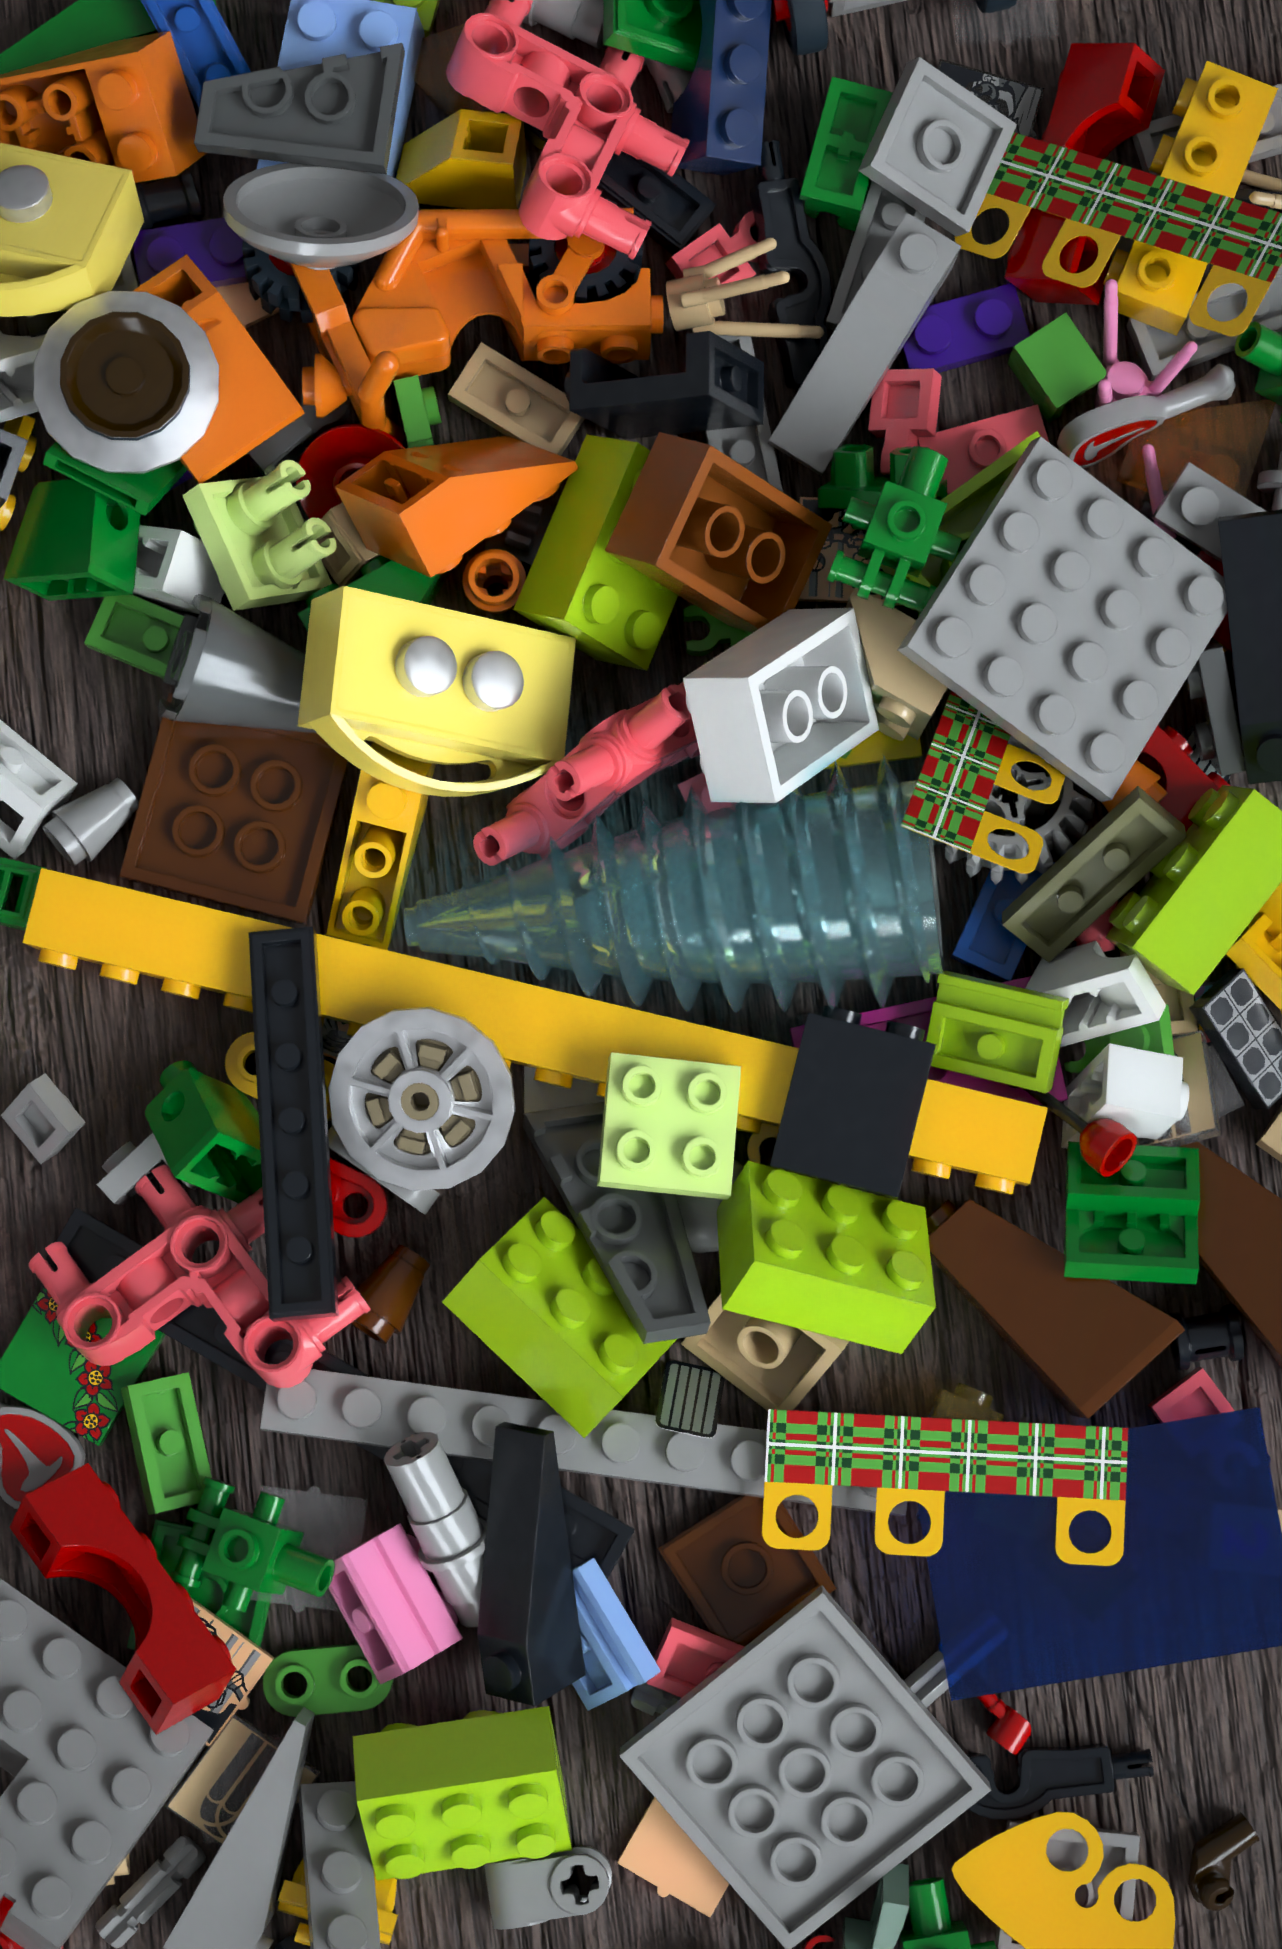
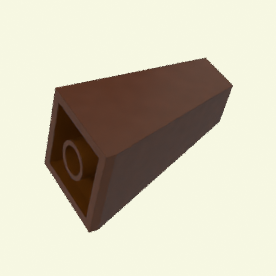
(1242, 1244)
(1071, 1332)

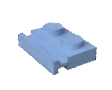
(610, 1642)

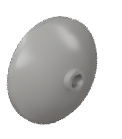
(320, 213)

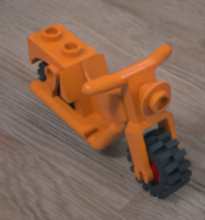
(439, 281)

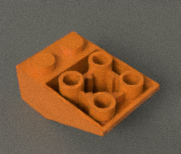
(106, 106)
(251, 393)
(446, 498)

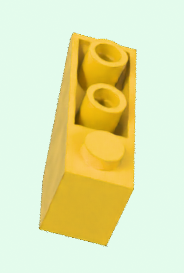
(377, 855)

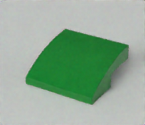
(1135, 1221)

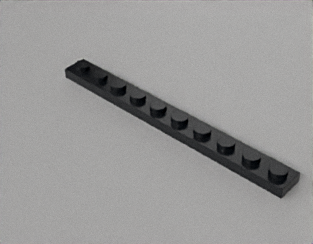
(101, 1248)

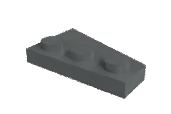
(307, 115)

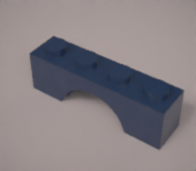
(726, 93)

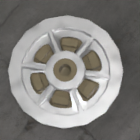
(421, 1098)

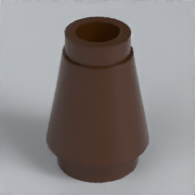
(391, 1294)

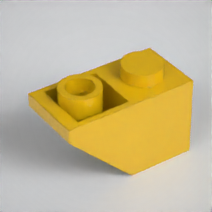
(467, 161)

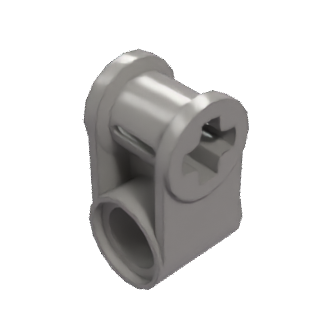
(535, 1890)

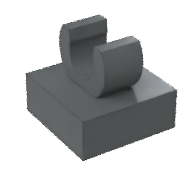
(524, 533)

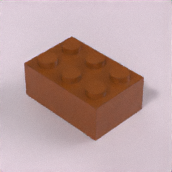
(717, 534)

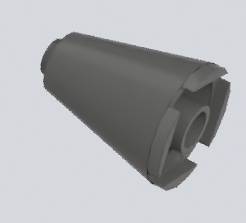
(232, 673)

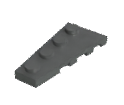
(630, 1232)

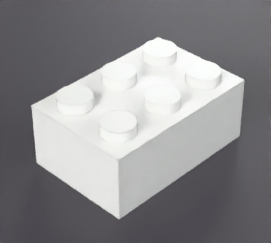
(781, 705)

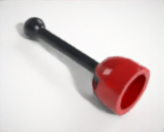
(1103, 1143)

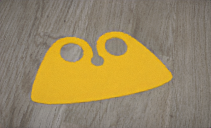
(1037, 1902)

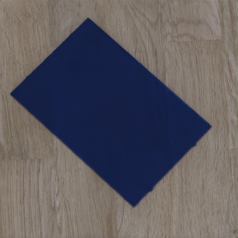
(1190, 1585)

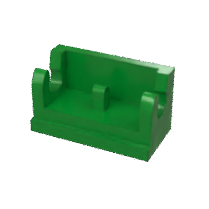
(841, 142)

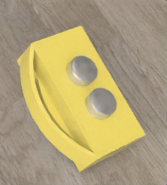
(61, 229)
(434, 690)

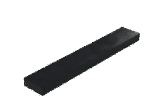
(293, 1125)

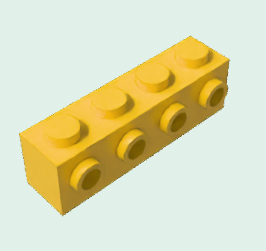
(1209, 152)

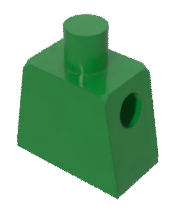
(74, 544)
(207, 1132)

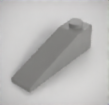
(865, 343)
(245, 1876)

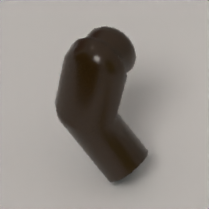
(1212, 1862)

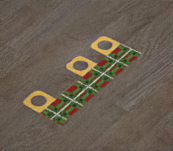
(1118, 201)
(957, 779)
(928, 1456)

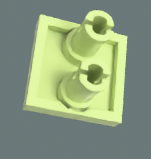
(260, 537)
(669, 1126)

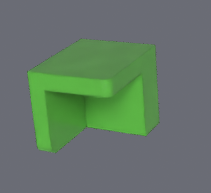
(1056, 366)

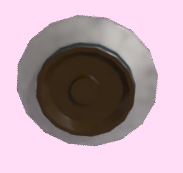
(126, 382)

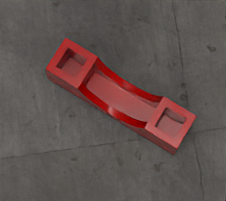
(1100, 102)
(82, 1533)

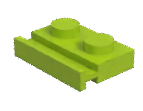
(996, 1031)

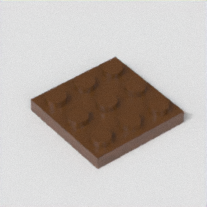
(237, 816)

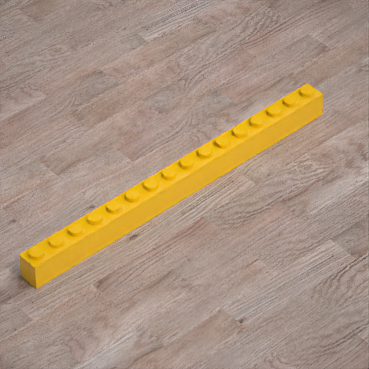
(530, 1024)

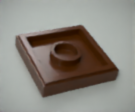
(736, 1576)

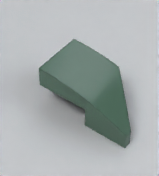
(886, 1916)

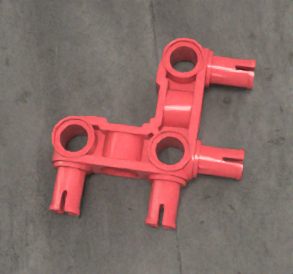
(582, 114)
(593, 777)
(164, 1281)

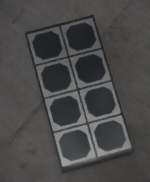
(1244, 1035)

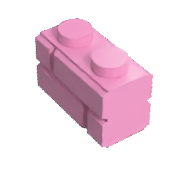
(392, 1604)

